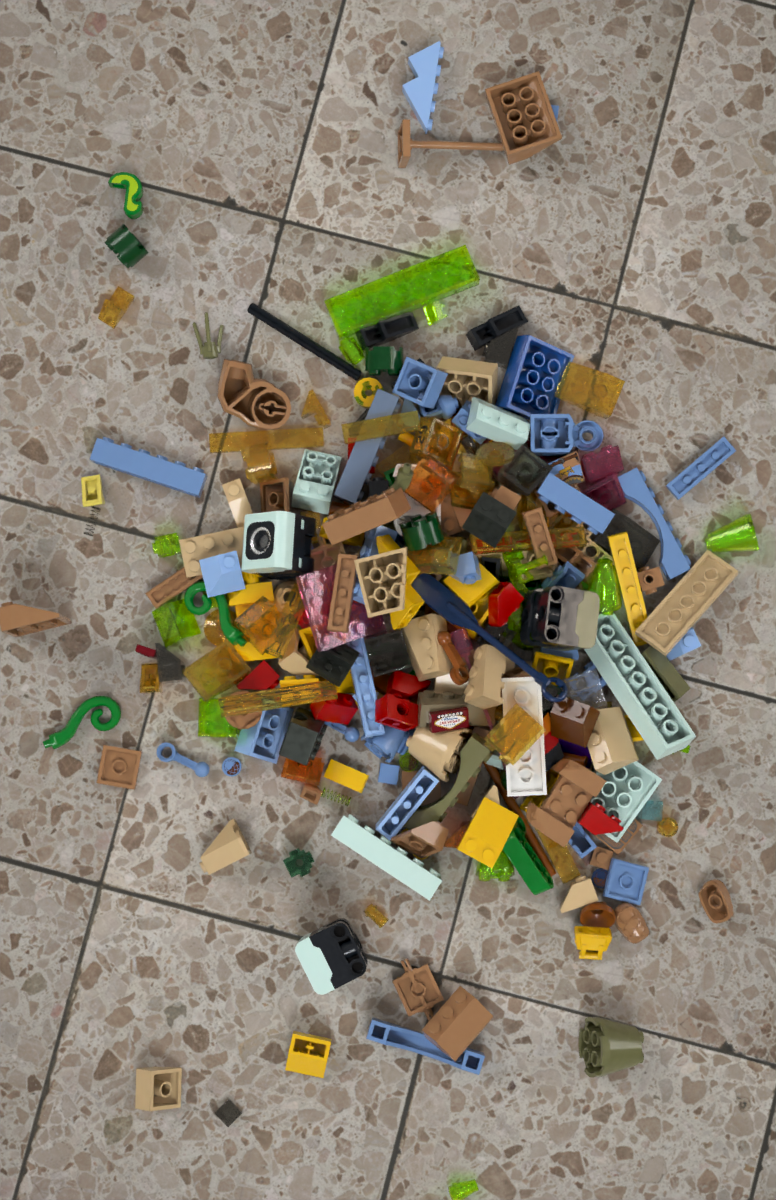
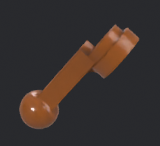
(444, 640)

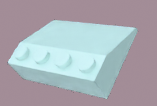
(626, 793)

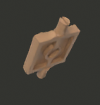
(417, 989)

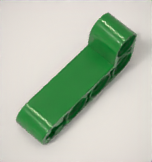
(526, 860)

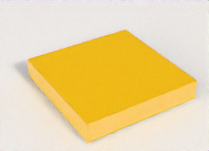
(472, 592)

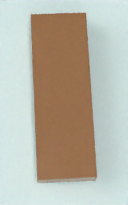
(539, 536)

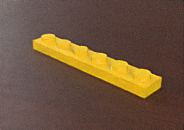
(628, 583)

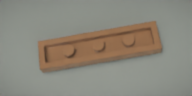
(342, 593)

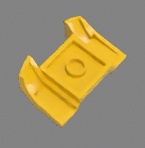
(242, 601)

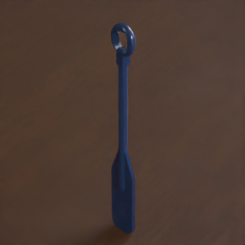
(459, 614)

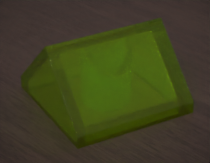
(175, 622)

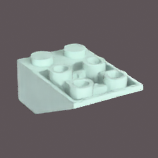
(316, 481)

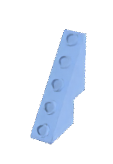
(421, 89)

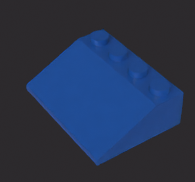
(533, 377)

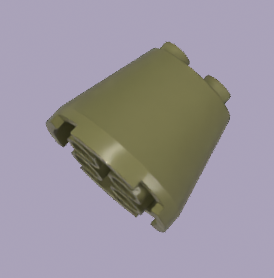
(609, 1046)

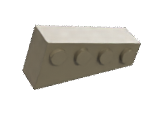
(430, 701)

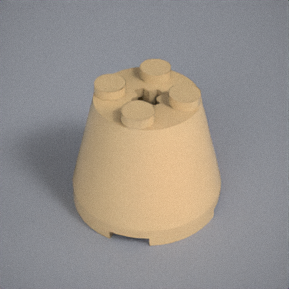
(438, 750)

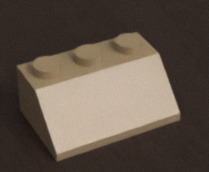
(611, 742)

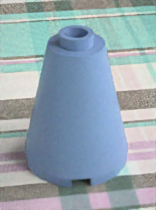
(386, 744)

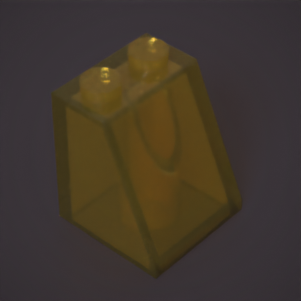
(513, 735)

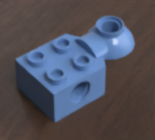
(557, 434)

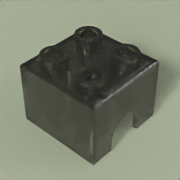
(387, 651)

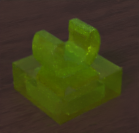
(434, 312)

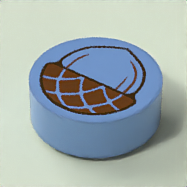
(231, 766)

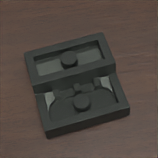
(333, 663)

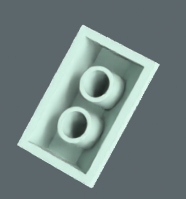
(497, 423)

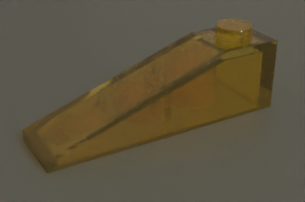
(438, 558)

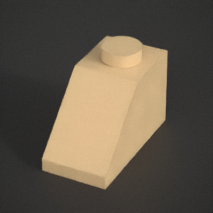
(579, 894)

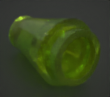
(463, 1189)

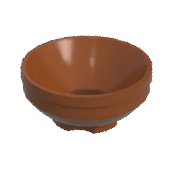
(597, 915)

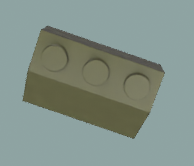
(666, 673)

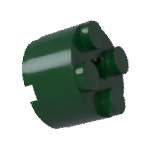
(127, 246)
(383, 360)
(421, 531)

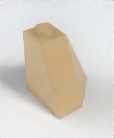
(225, 849)

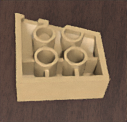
(469, 379)
(383, 581)
(423, 646)

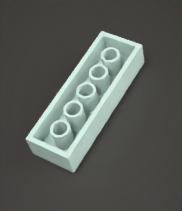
(387, 857)

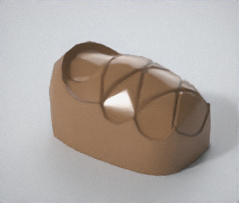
(716, 901)
(630, 923)

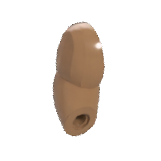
(251, 399)

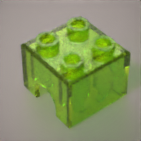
(210, 721)

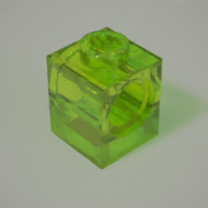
(167, 545)

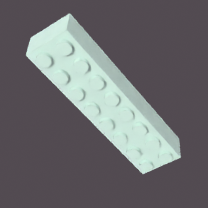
(638, 689)

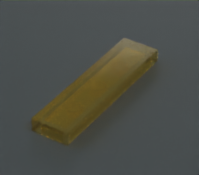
(381, 427)

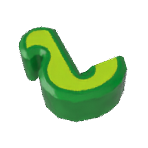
(134, 192)

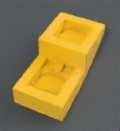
(346, 776)

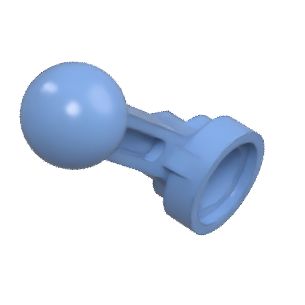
(351, 734)
(201, 769)

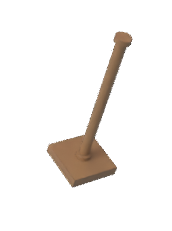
(406, 144)

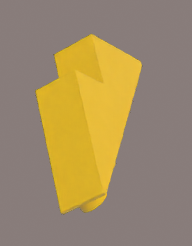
(413, 600)

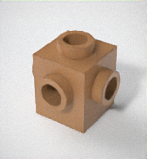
(654, 576)

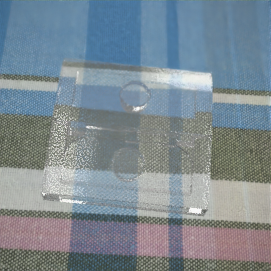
(586, 689)

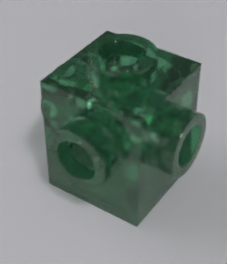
(291, 862)

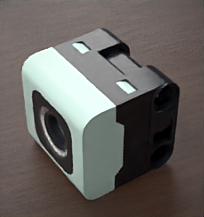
(278, 544)
(331, 956)

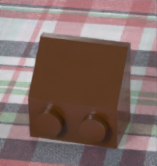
(573, 721)

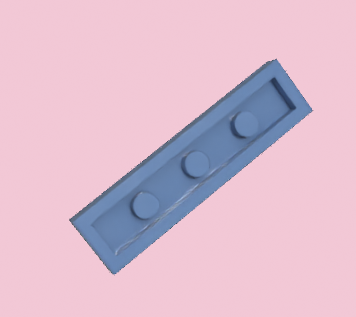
(700, 468)

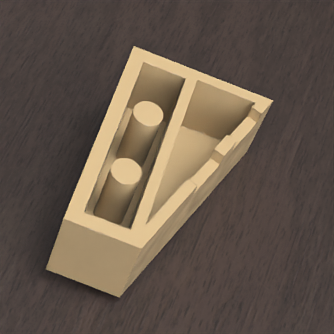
(485, 678)

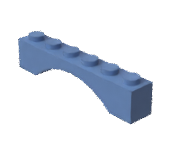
(672, 559)
(414, 1041)

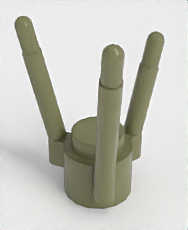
(209, 350)

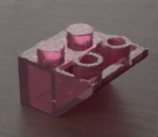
(602, 464)

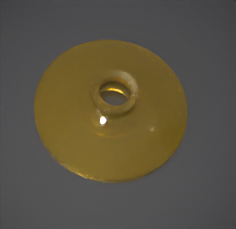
(495, 454)
(211, 627)

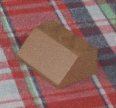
(457, 1023)

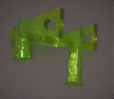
(516, 568)

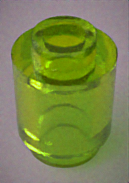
(351, 350)

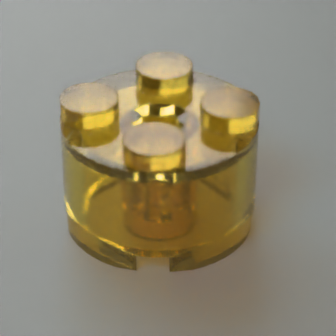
(260, 463)

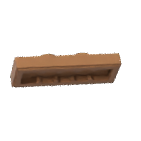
(171, 588)

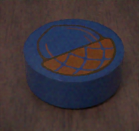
(599, 877)

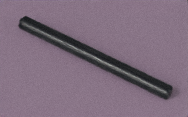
(304, 341)

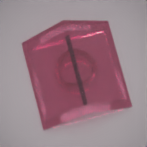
(606, 492)

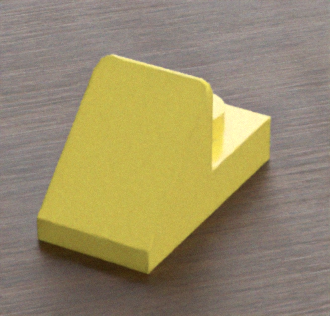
(92, 491)

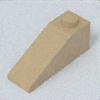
(237, 501)

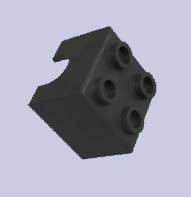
(303, 737)

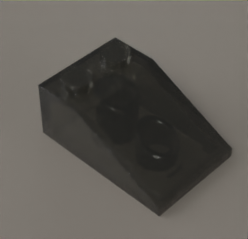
(640, 540)

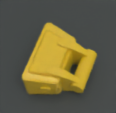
(593, 940)

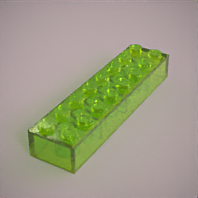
(402, 291)

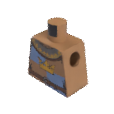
(568, 470)

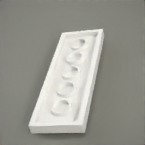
(529, 773)

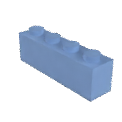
(574, 503)

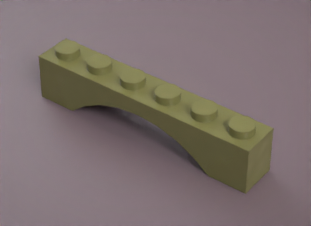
(471, 757)

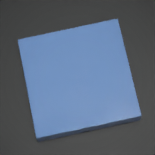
(625, 881)

